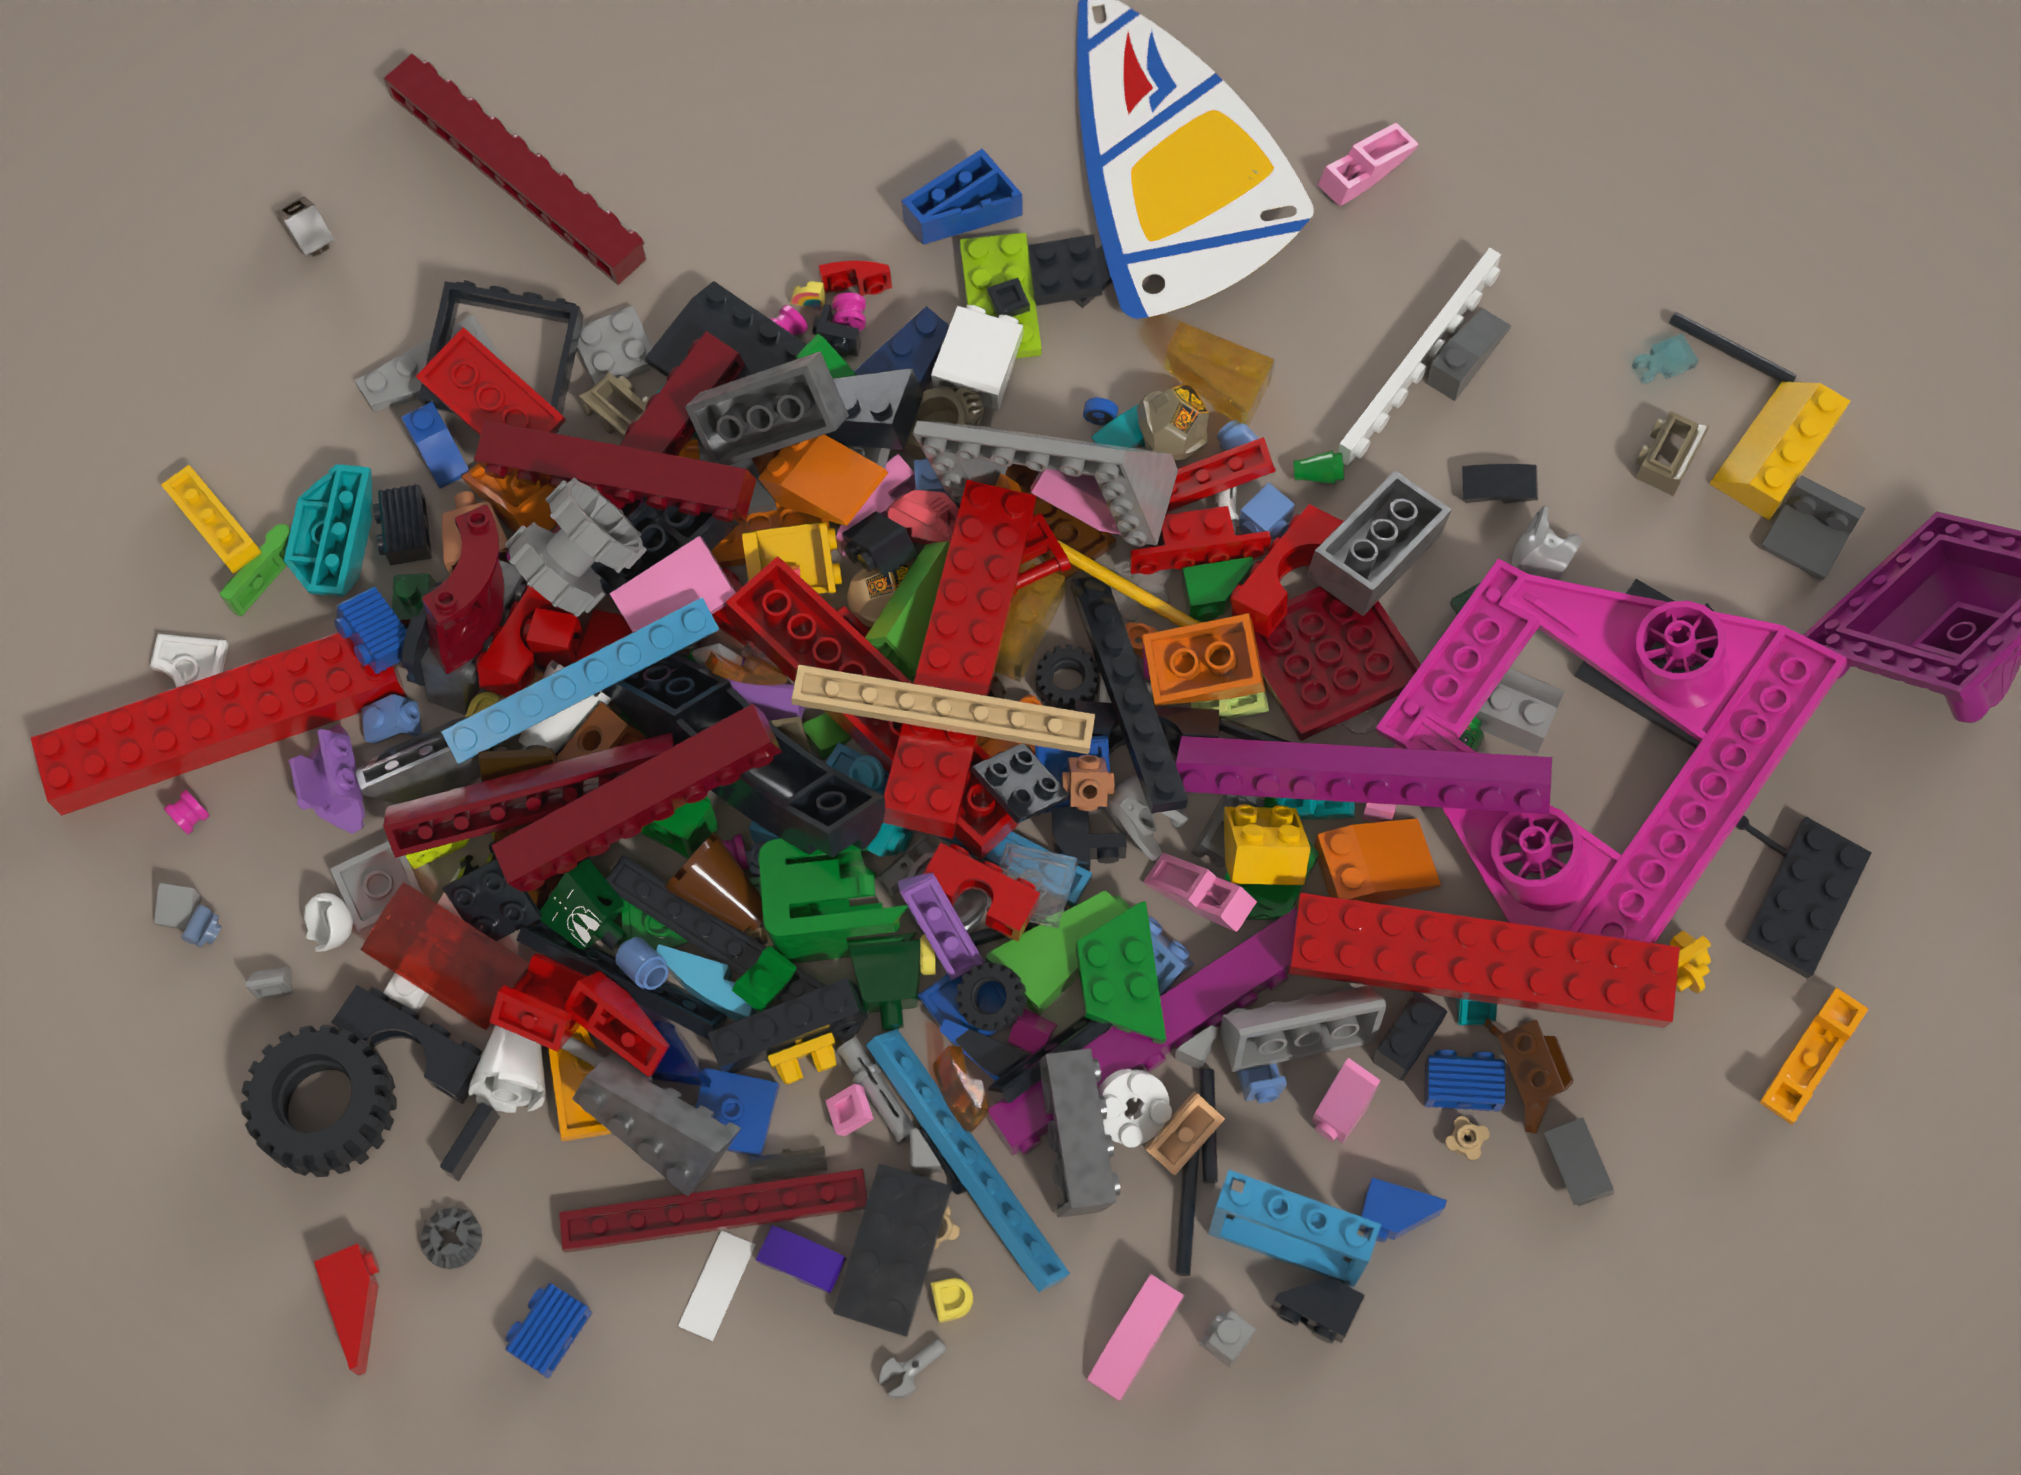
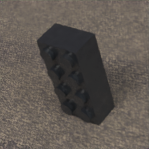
(662, 535)

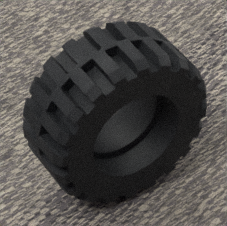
(286, 1068)

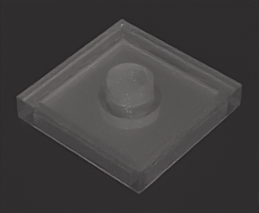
(1048, 872)

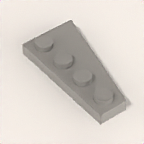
(396, 379)

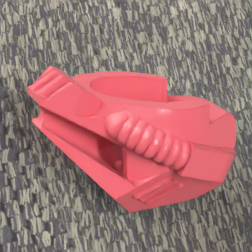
(925, 515)

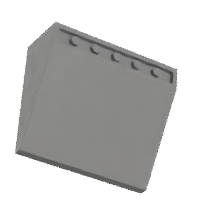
(1132, 480)

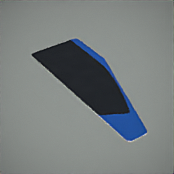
(987, 1053)

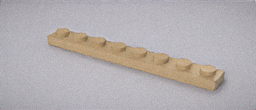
(943, 709)

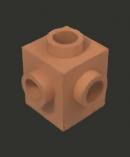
(1088, 782)

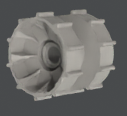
(562, 561)

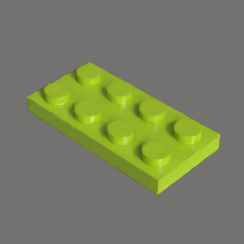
(995, 261)

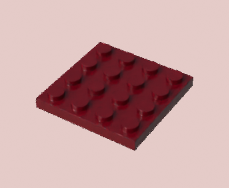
(1332, 661)

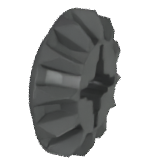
(452, 1255)

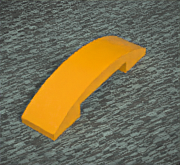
(1813, 1055)

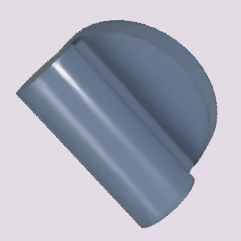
(202, 927)

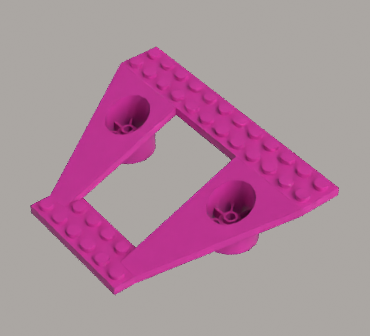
(1739, 707)

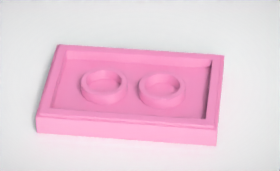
(672, 585)

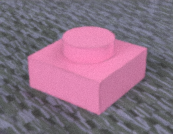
(849, 1110)

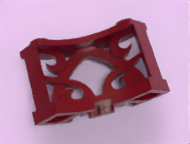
(472, 598)

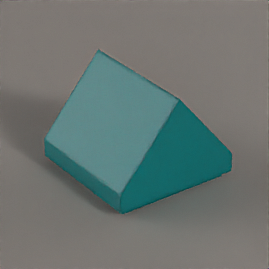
(1474, 1012)

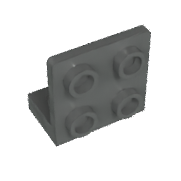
(1812, 527)

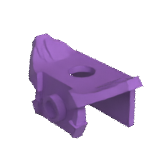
(329, 781)

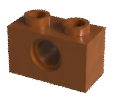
(600, 732)

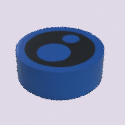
(1100, 411)

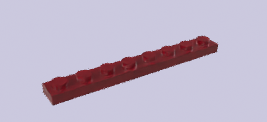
(713, 1210)

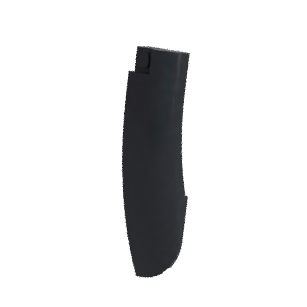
(790, 796)

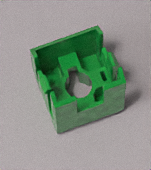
(810, 905)

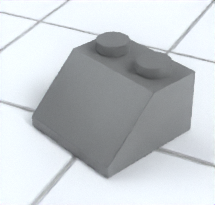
(1520, 710)

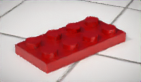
(484, 388)

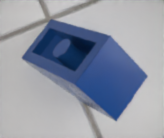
(435, 444)
(1397, 1208)

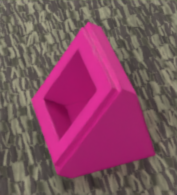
(1031, 1031)

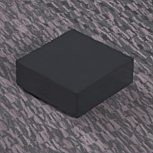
(1008, 298)

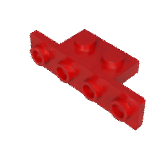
(1198, 539)

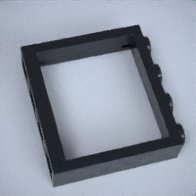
(502, 300)

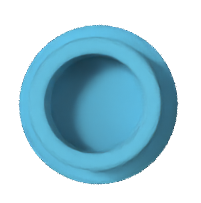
(868, 771)

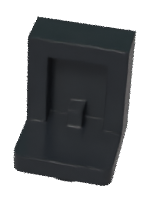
(842, 338)

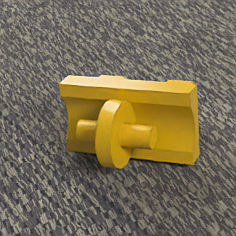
(1692, 961)
(786, 1060)

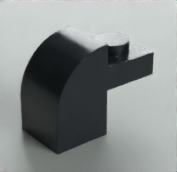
(1073, 839)

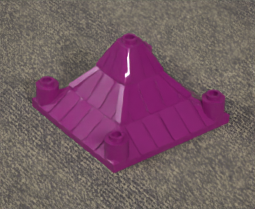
(1938, 614)

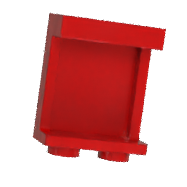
(537, 1002)

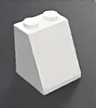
(978, 354)

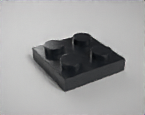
(1065, 270)

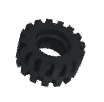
(1064, 659)
(968, 991)

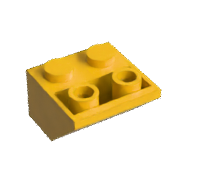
(1265, 845)

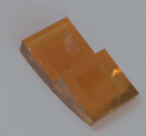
(752, 672)
(963, 1095)

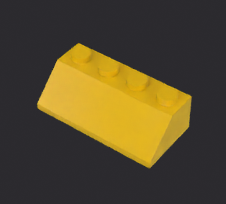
(1780, 445)

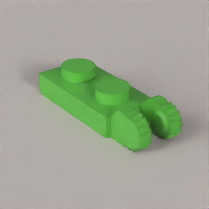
(259, 573)

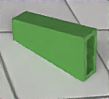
(906, 617)
(1048, 956)

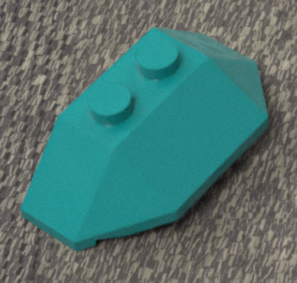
(331, 531)

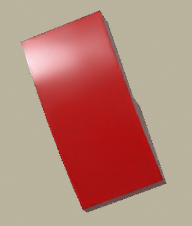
(868, 276)

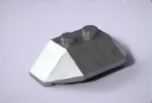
(416, 769)

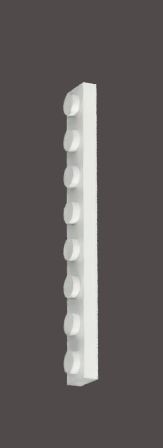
(1413, 366)

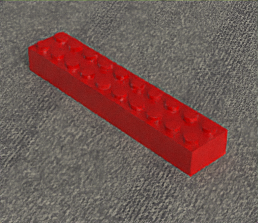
(801, 628)
(960, 653)
(207, 722)
(1484, 960)

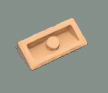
(1184, 1133)

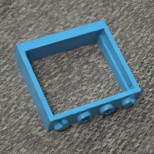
(1293, 1229)

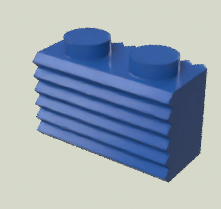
(372, 629)
(1464, 1081)
(547, 1329)

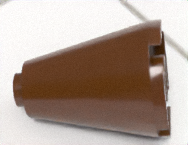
(718, 886)

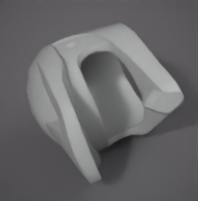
(1541, 551)
(1132, 816)

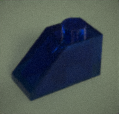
(679, 1061)

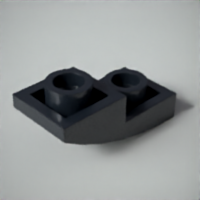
(1500, 482)

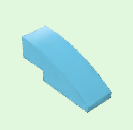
(706, 981)

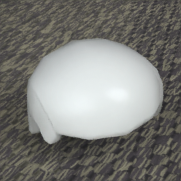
(328, 921)

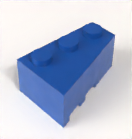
(962, 200)

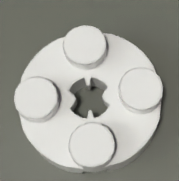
(1151, 1113)

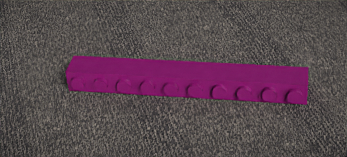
(1365, 774)
(1186, 1011)

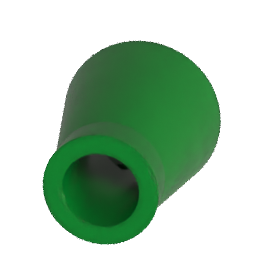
(1321, 468)

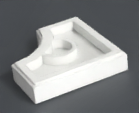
(188, 657)

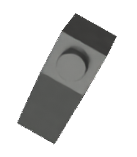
(1466, 353)

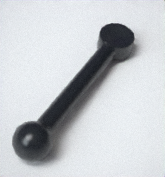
(1743, 824)
(958, 1188)

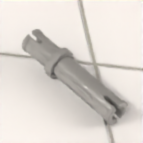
(876, 1089)

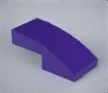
(801, 1259)

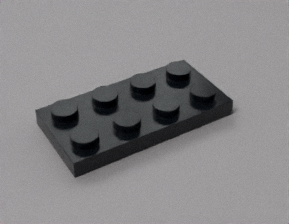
(1806, 897)
(893, 1250)

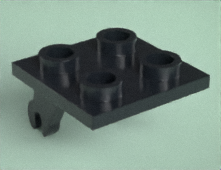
(1020, 783)
(487, 899)

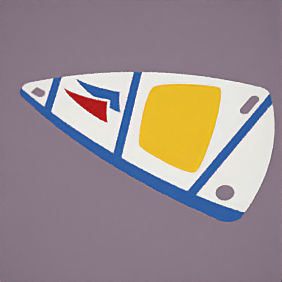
(1174, 166)

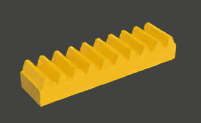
(211, 519)

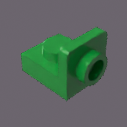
(765, 979)

